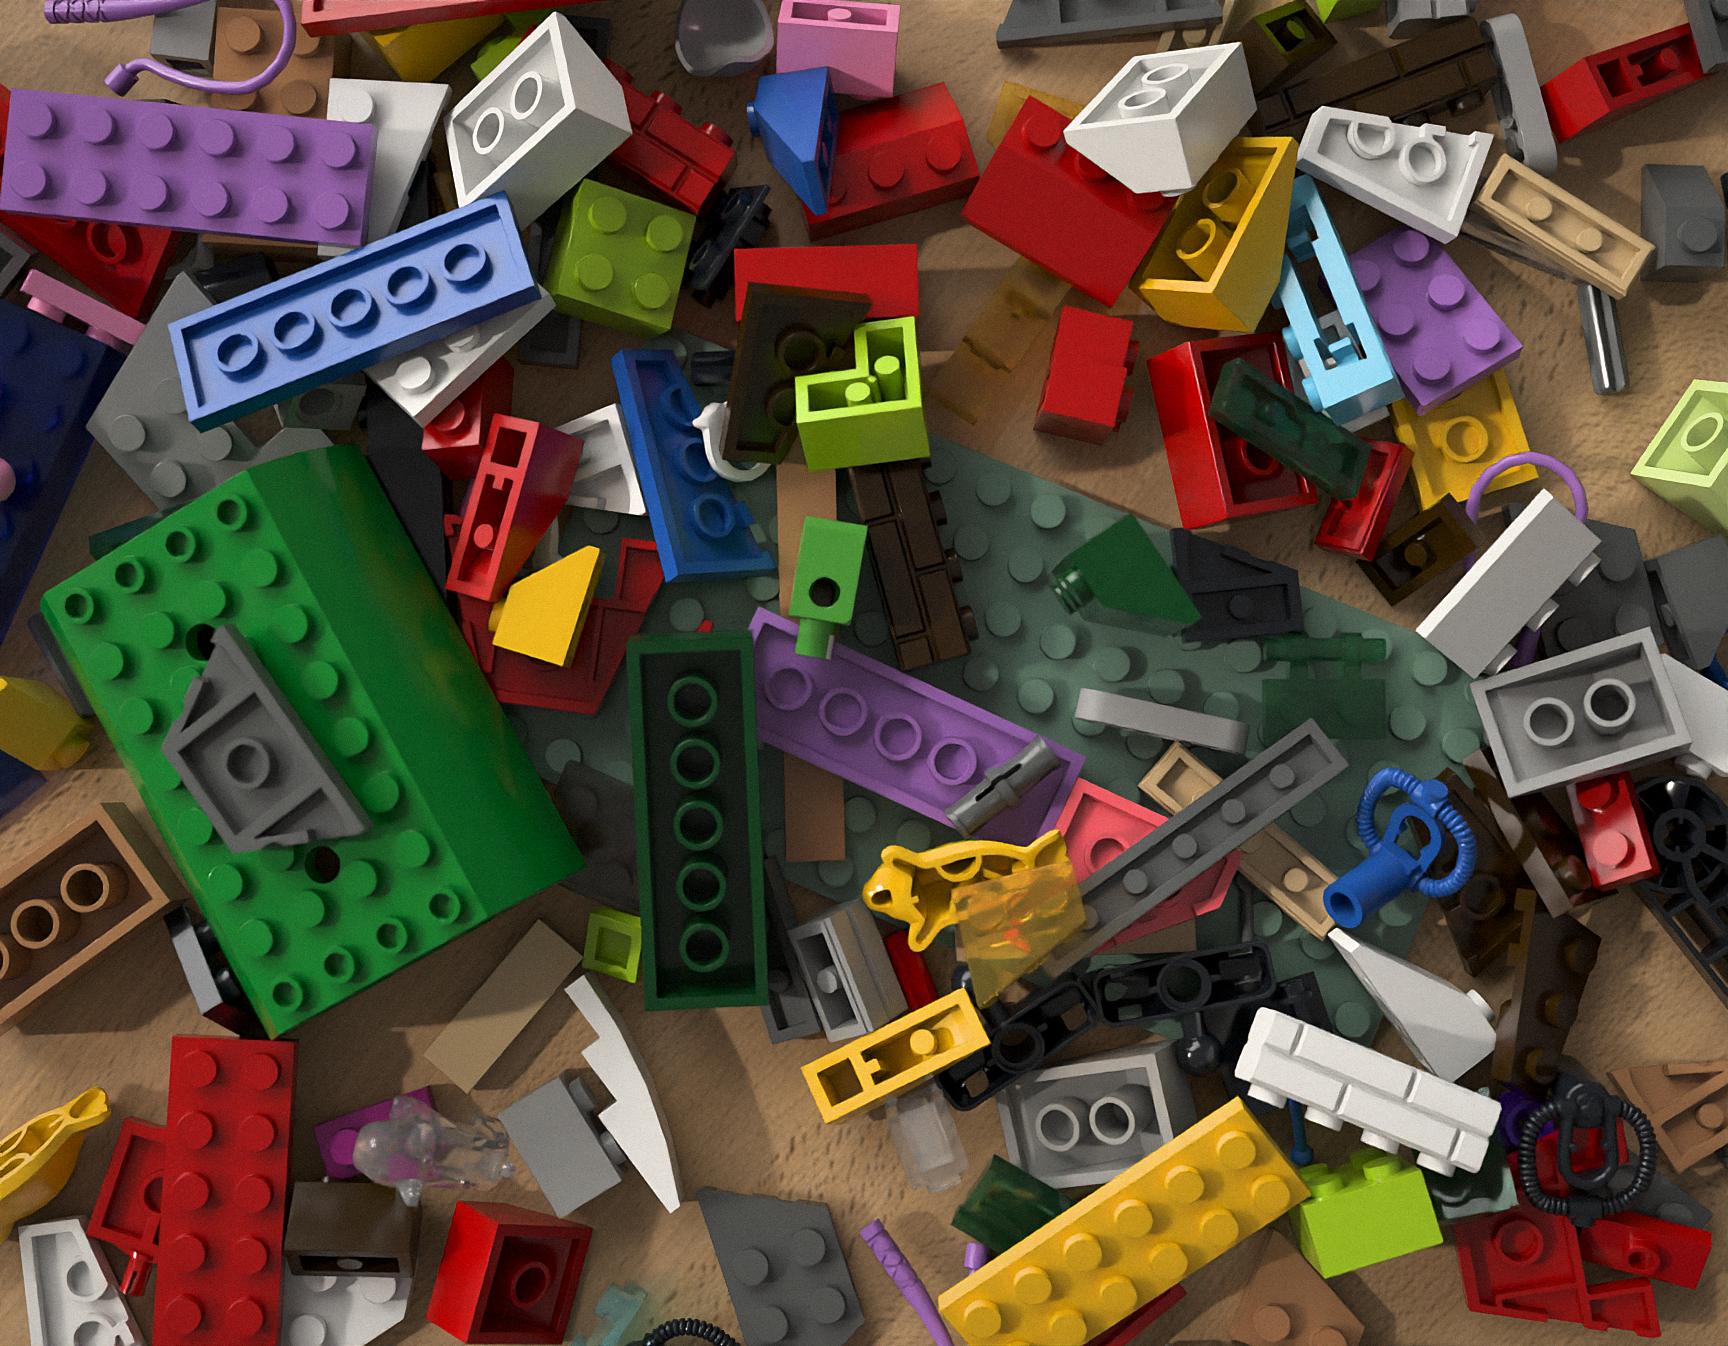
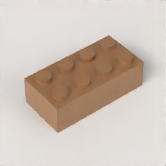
(244, 49)
(78, 906)

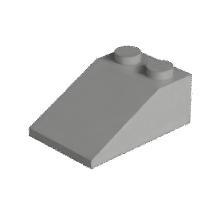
(1582, 715)
(1096, 1113)

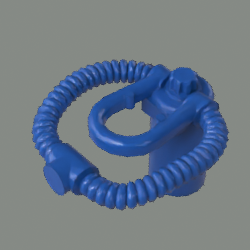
(1391, 868)

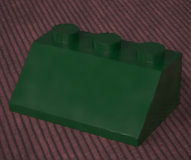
(1123, 583)

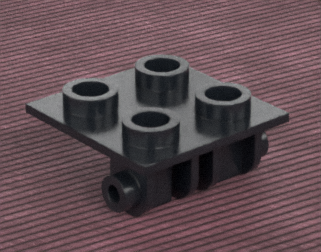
(732, 217)
(1231, 1024)

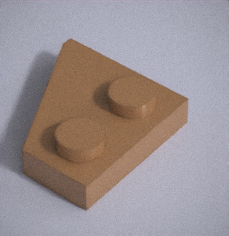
(1683, 1104)

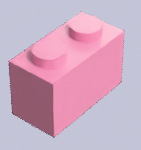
(847, 37)

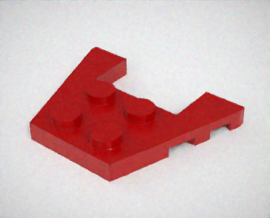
(601, 647)
(1532, 1262)

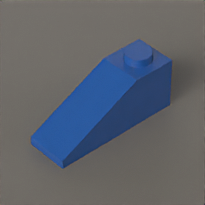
(799, 130)

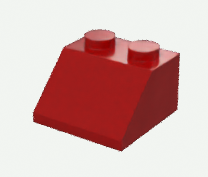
(508, 1275)

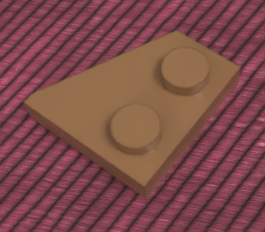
(1291, 1303)

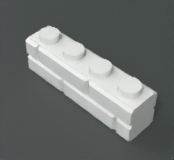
(1367, 1090)

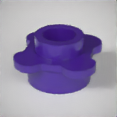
(1512, 1111)

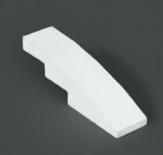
(636, 1113)

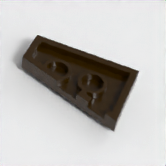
(781, 337)
(1539, 839)
(1483, 910)
(1548, 985)

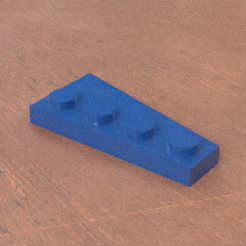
(690, 507)

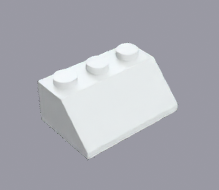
(1166, 117)
(536, 122)
(1512, 587)

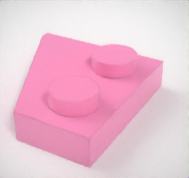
(59, 300)

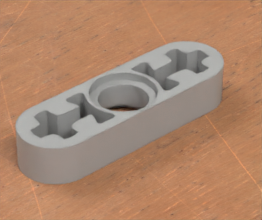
(1519, 96)
(1162, 721)

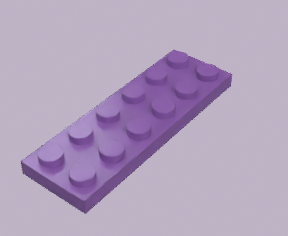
(188, 168)
(895, 732)

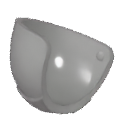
(722, 36)

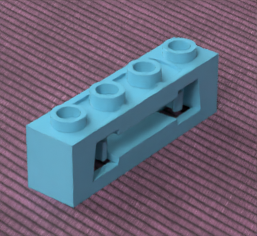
(1355, 384)

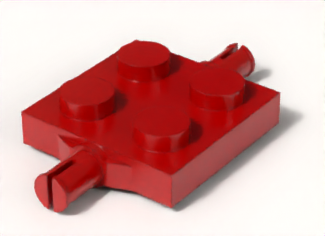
(131, 1200)

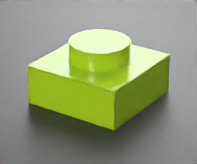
(614, 944)

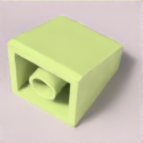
(1690, 457)

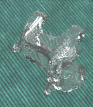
(433, 1151)

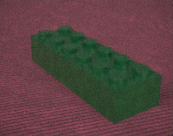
(698, 819)

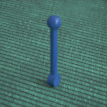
(1301, 1153)

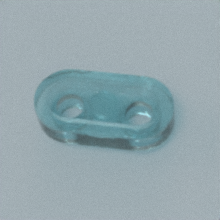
(615, 1312)

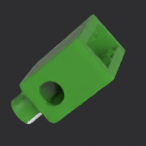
(830, 554)

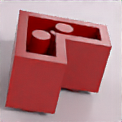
(1086, 377)

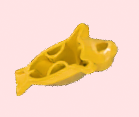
(920, 884)
(43, 1155)

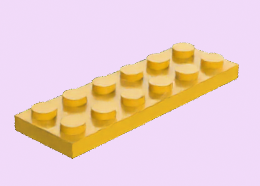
(1130, 1237)

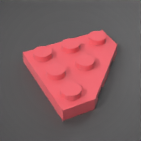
(1103, 826)

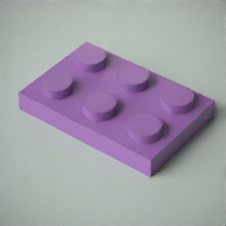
(1428, 317)

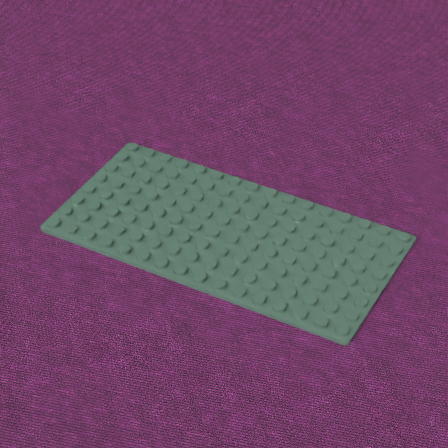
(1030, 672)

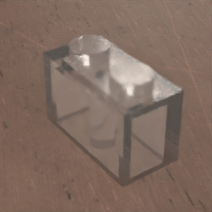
(927, 1139)

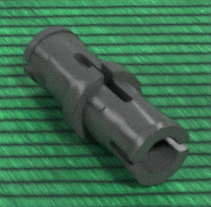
(1002, 788)

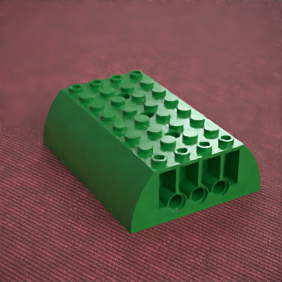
(385, 685)

